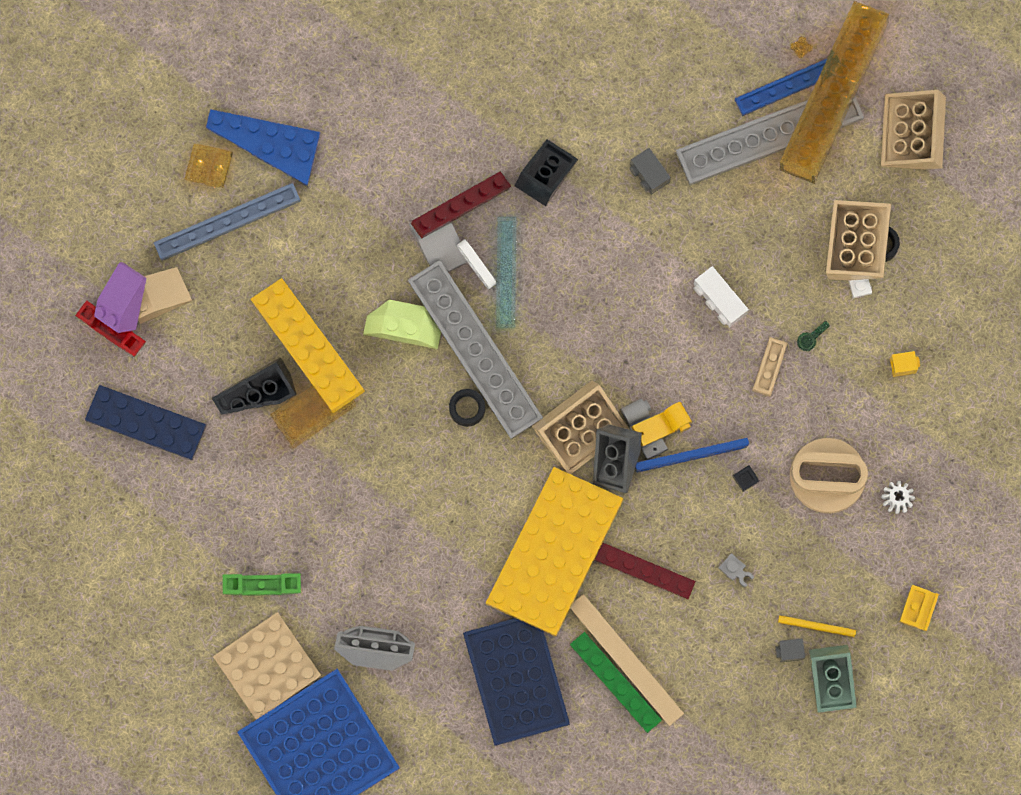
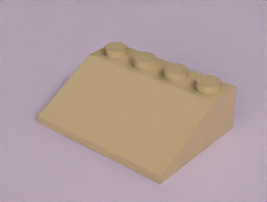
(913, 130)
(858, 240)
(572, 426)

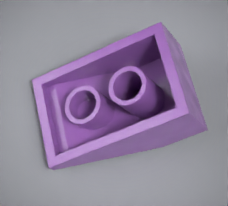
(121, 299)

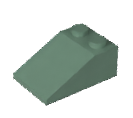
(832, 678)

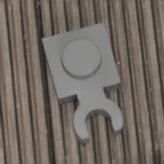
(734, 568)

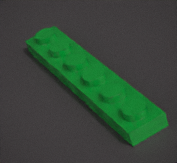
(615, 682)

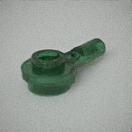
(807, 341)

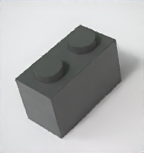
(650, 171)

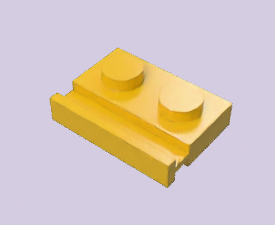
(919, 608)

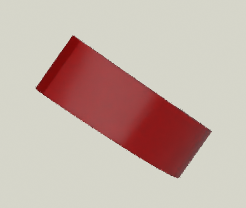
(126, 340)

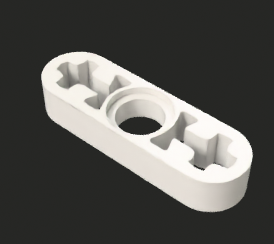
(476, 264)

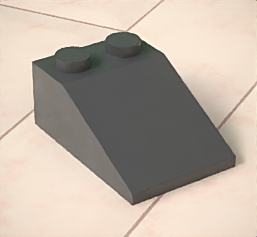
(615, 457)

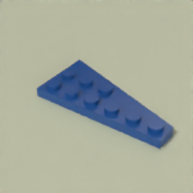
(277, 144)

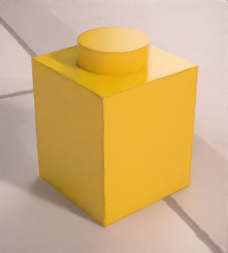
(904, 363)

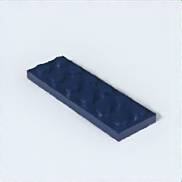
(145, 422)

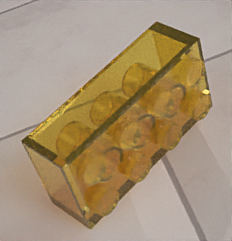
(306, 416)

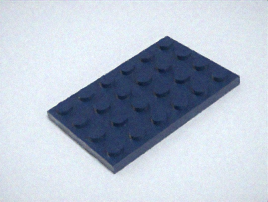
(516, 680)

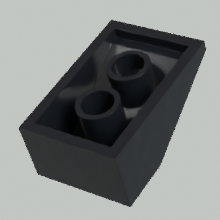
(545, 172)

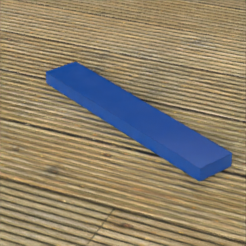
(779, 89)
(691, 455)

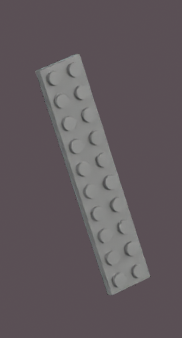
(747, 143)
(475, 349)

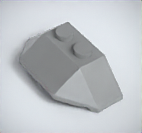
(374, 647)

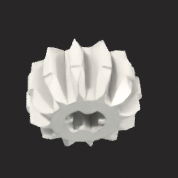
(905, 496)

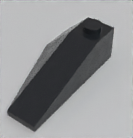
(262, 388)

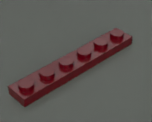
(460, 204)
(645, 571)

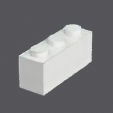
(720, 297)

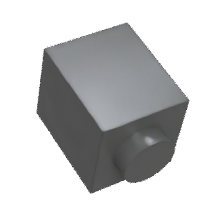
(790, 650)

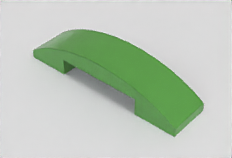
(261, 584)

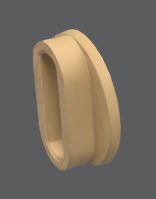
(827, 495)

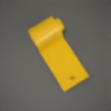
(663, 424)

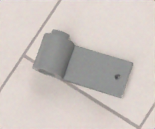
(636, 413)

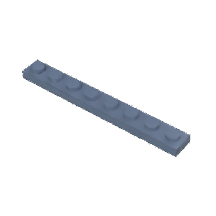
(227, 222)

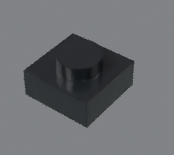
(746, 478)

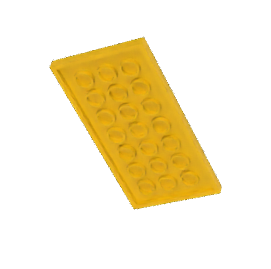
(554, 551)

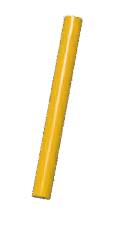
(817, 626)

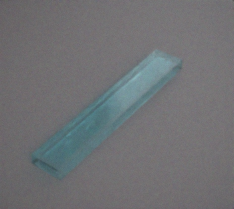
(506, 272)

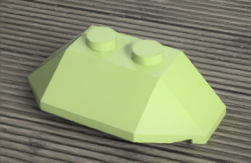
(404, 324)

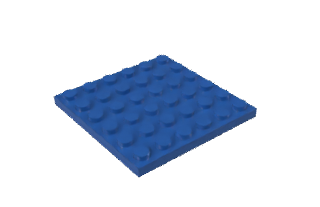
(319, 743)

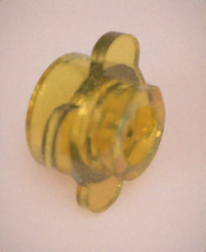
(796, 47)

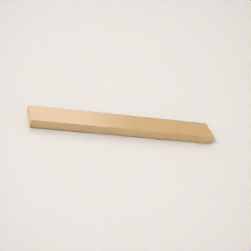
(626, 660)

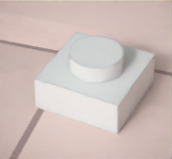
(860, 287)

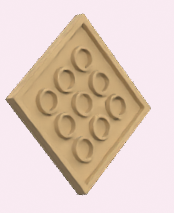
(267, 666)

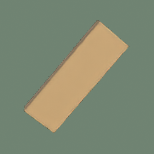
(769, 366)

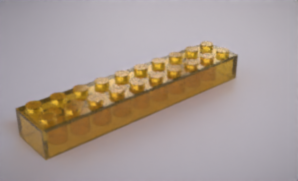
(834, 92)

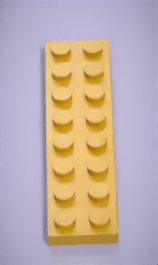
(307, 345)

